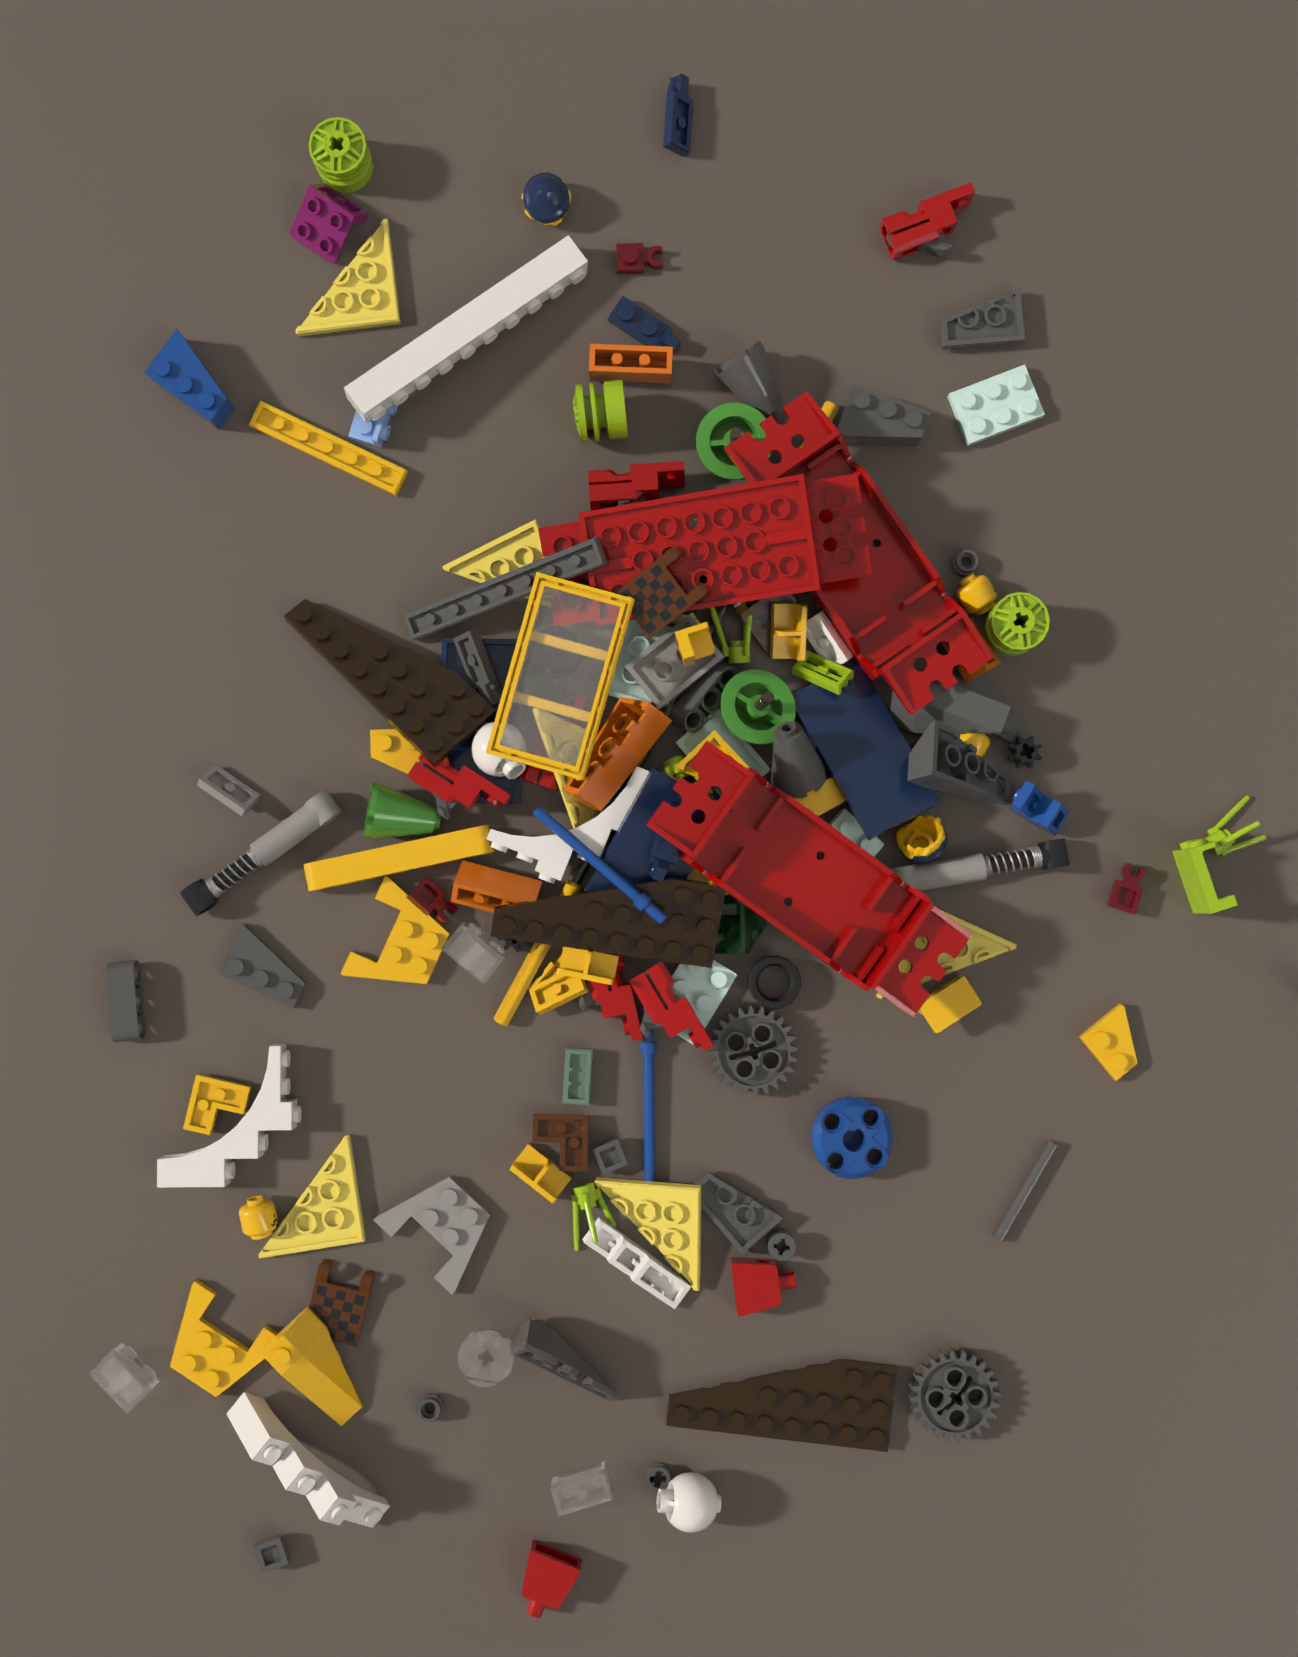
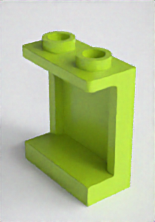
(1197, 878)

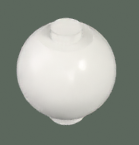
(490, 763)
(689, 1502)

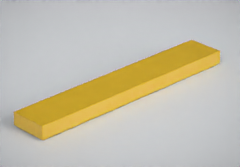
(328, 448)

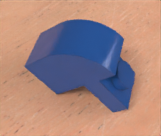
(1039, 809)

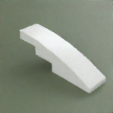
(638, 1264)

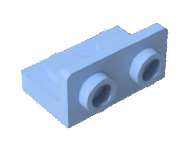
(373, 431)

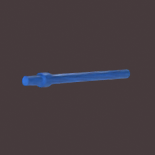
(641, 900)
(648, 1049)

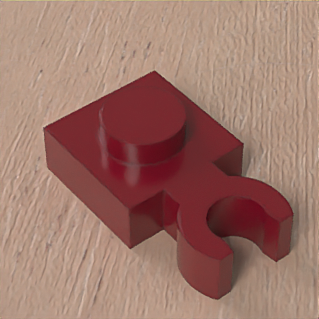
(632, 258)
(1125, 894)
(428, 898)

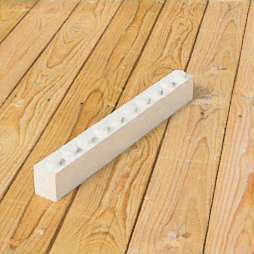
(466, 330)

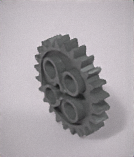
(760, 1074)
(973, 1410)

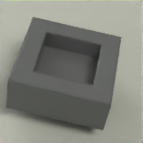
(610, 1156)
(272, 1553)

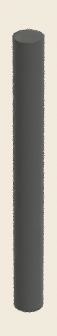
(1025, 1191)

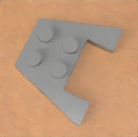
(449, 1217)

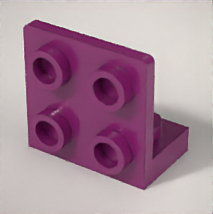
(326, 221)

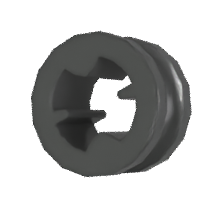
(651, 1471)

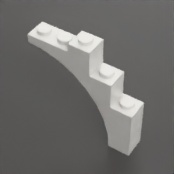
(553, 852)
(270, 1111)
(298, 1469)

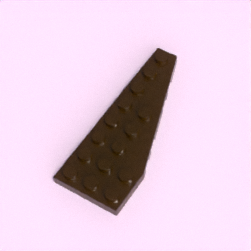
(414, 694)
(611, 924)
(819, 1404)

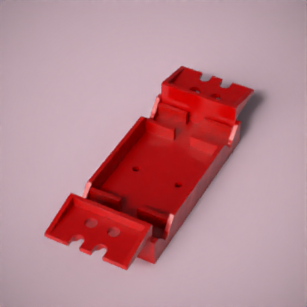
(748, 540)
(903, 604)
(841, 907)

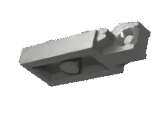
(478, 666)

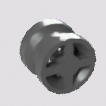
(781, 1239)

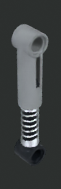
(315, 814)
(977, 867)

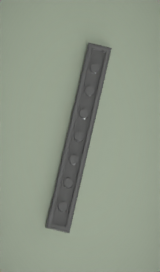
(503, 589)

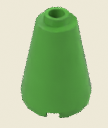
(398, 814)

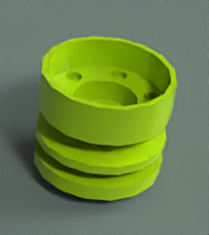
(344, 169)
(601, 411)
(1011, 639)

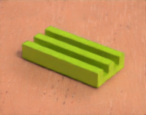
(820, 674)

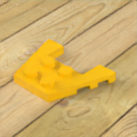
(411, 946)
(208, 1353)

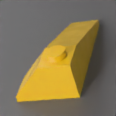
(312, 1364)

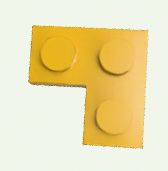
(209, 1096)

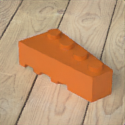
(617, 750)

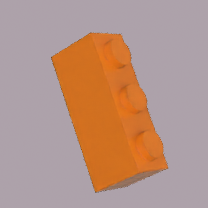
(630, 363)
(489, 887)

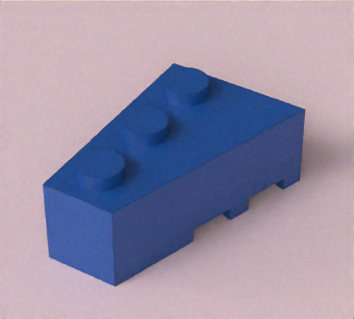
(187, 379)

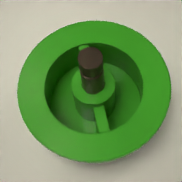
(720, 429)
(755, 705)

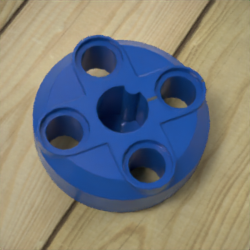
(851, 1137)

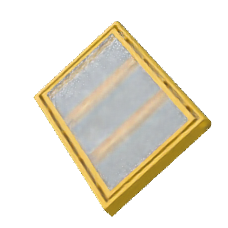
(560, 676)

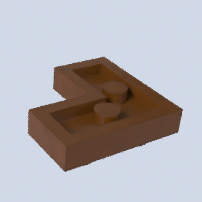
(570, 1132)

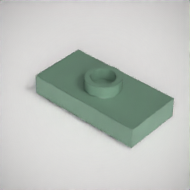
(577, 1076)

